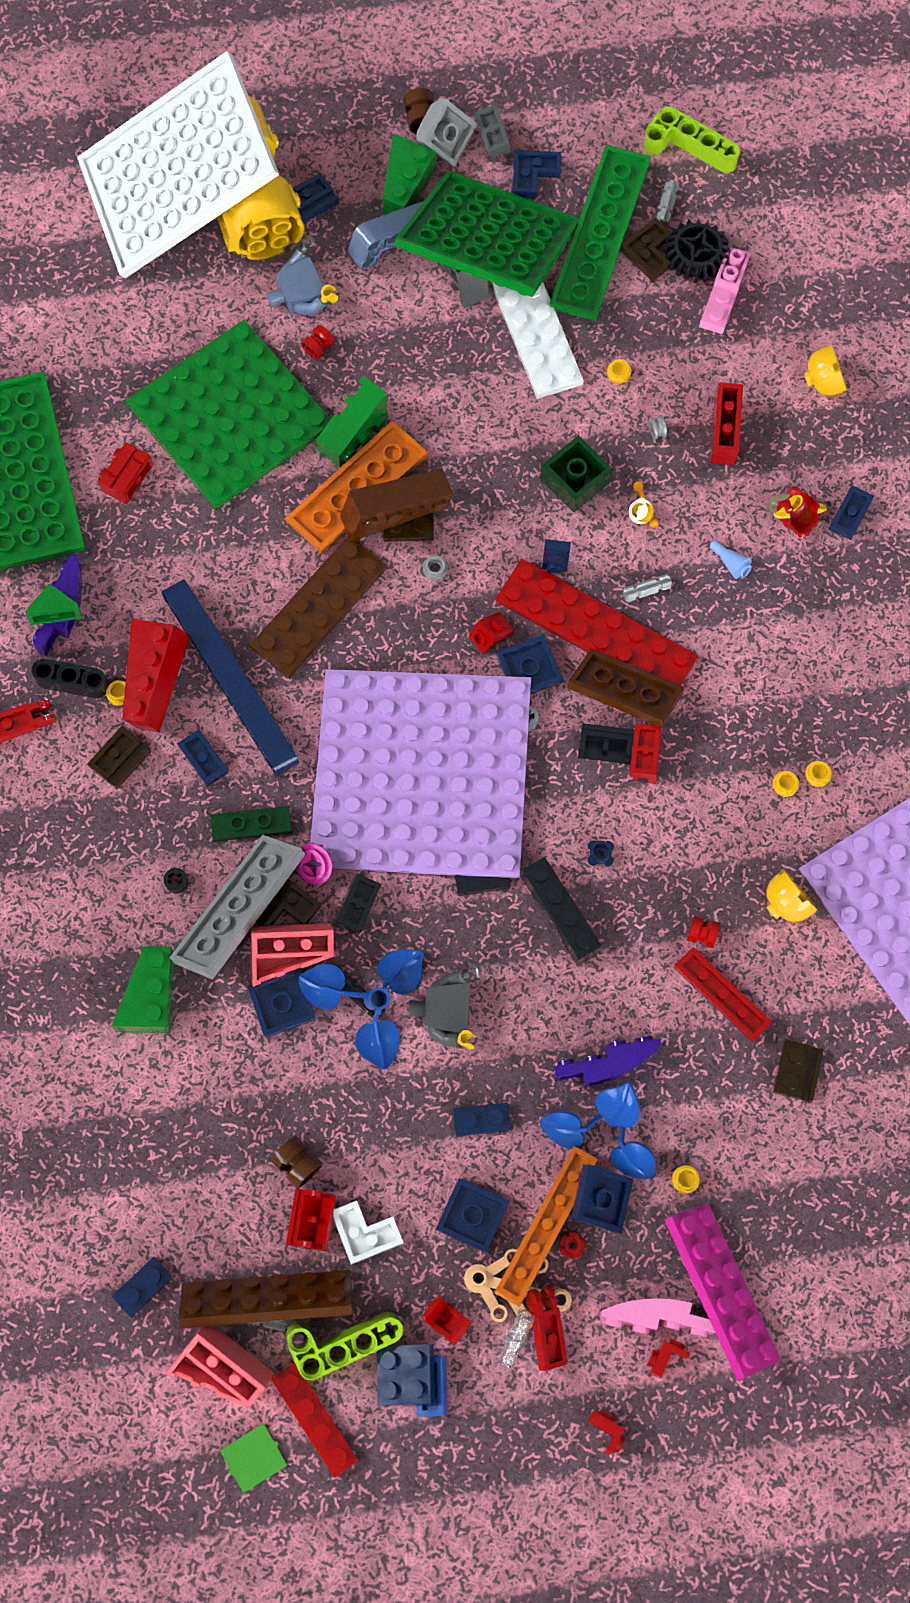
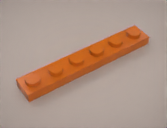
(544, 1229)

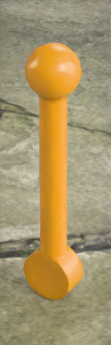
(638, 487)

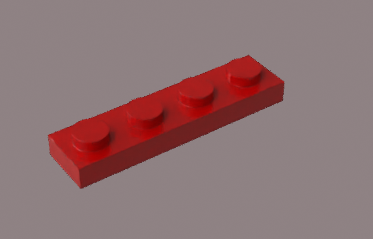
(722, 994)
(314, 1420)

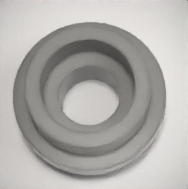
(435, 561)

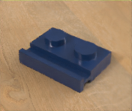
(315, 197)

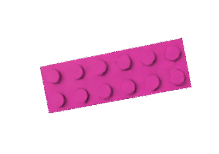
(722, 1291)

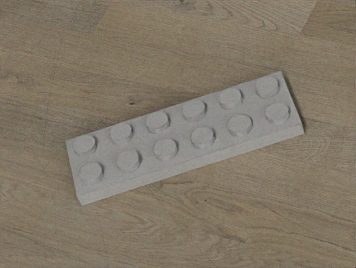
(237, 906)

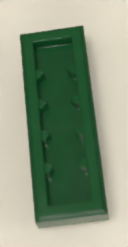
(251, 823)

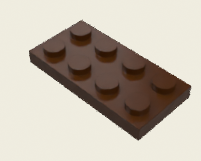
(626, 687)

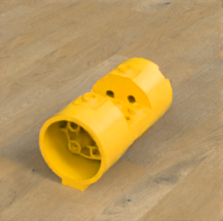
(266, 218)

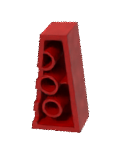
(151, 672)

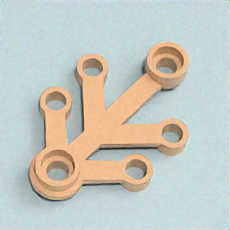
(492, 1282)

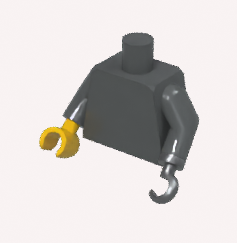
(447, 1008)

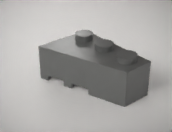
(471, 289)

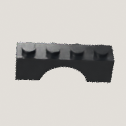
(562, 910)

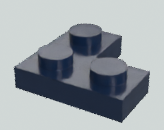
(534, 164)

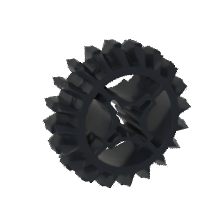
(687, 240)

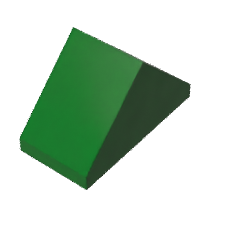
(52, 607)

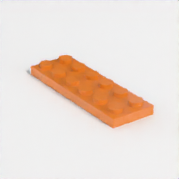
(383, 459)

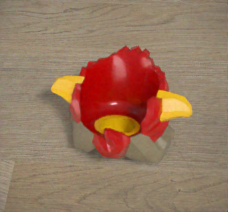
(797, 510)

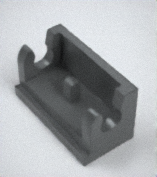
(493, 132)

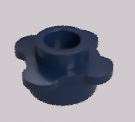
(605, 847)

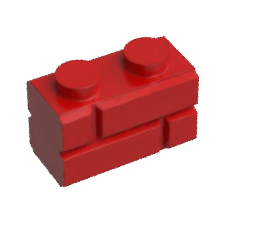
(125, 472)

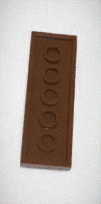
(318, 607)
(265, 1298)

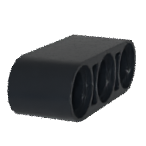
(61, 670)

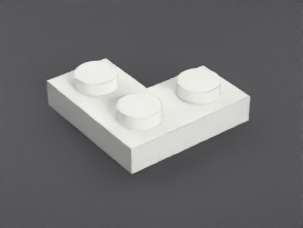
(364, 1241)

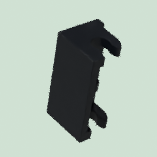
(606, 743)
(356, 904)

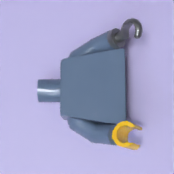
(300, 285)

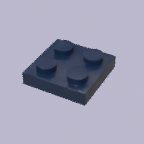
(531, 660)
(281, 1004)
(602, 1198)
(472, 1215)
(405, 1375)

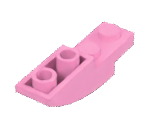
(725, 291)
(647, 1313)

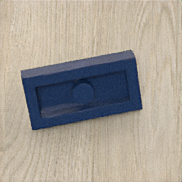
(851, 512)
(556, 556)
(202, 757)
(482, 1119)
(142, 1287)

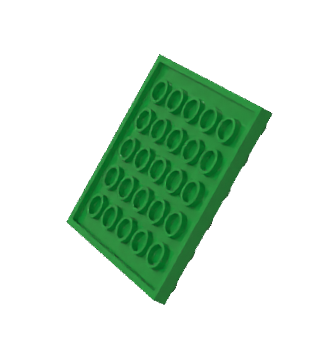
(488, 233)
(229, 414)

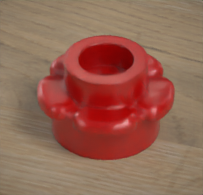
(566, 1240)

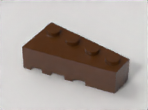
(394, 503)

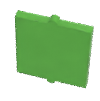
(253, 1458)

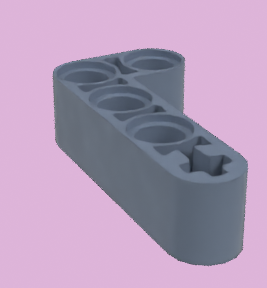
(378, 235)

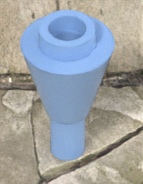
(736, 563)

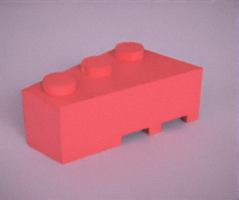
(287, 948)
(221, 1366)

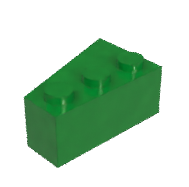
(407, 173)
(355, 423)

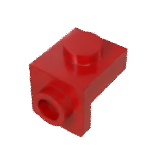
(490, 631)
(446, 1320)
(659, 1359)
(605, 1422)

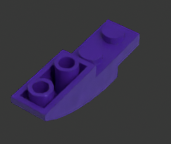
(71, 585)
(618, 1061)

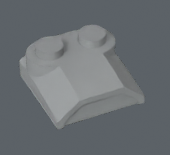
(445, 130)

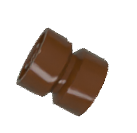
(416, 106)
(296, 1162)

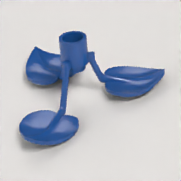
(374, 1041)
(619, 1108)

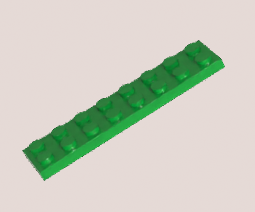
(600, 232)

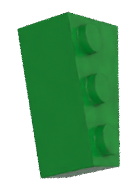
(148, 996)

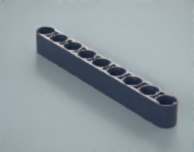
(231, 677)

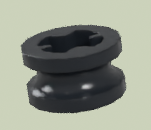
(177, 873)

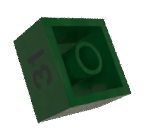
(576, 473)

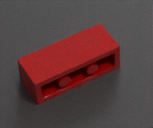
(726, 423)

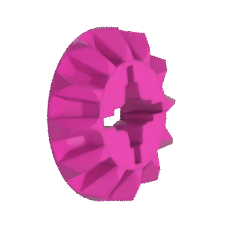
(309, 872)

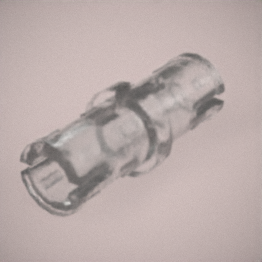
(516, 1338)

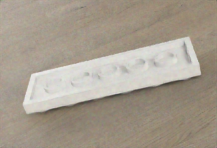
(539, 340)

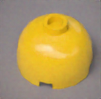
(825, 372)
(788, 899)

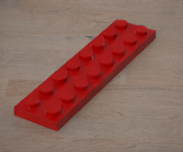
(592, 623)

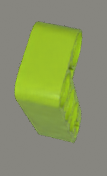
(702, 142)
(346, 1339)

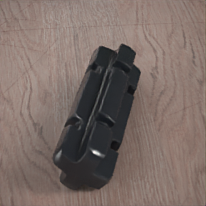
(350, 986)

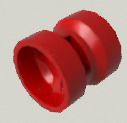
(318, 342)
(703, 931)

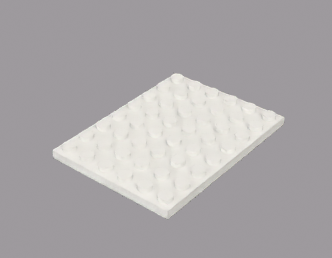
(177, 165)

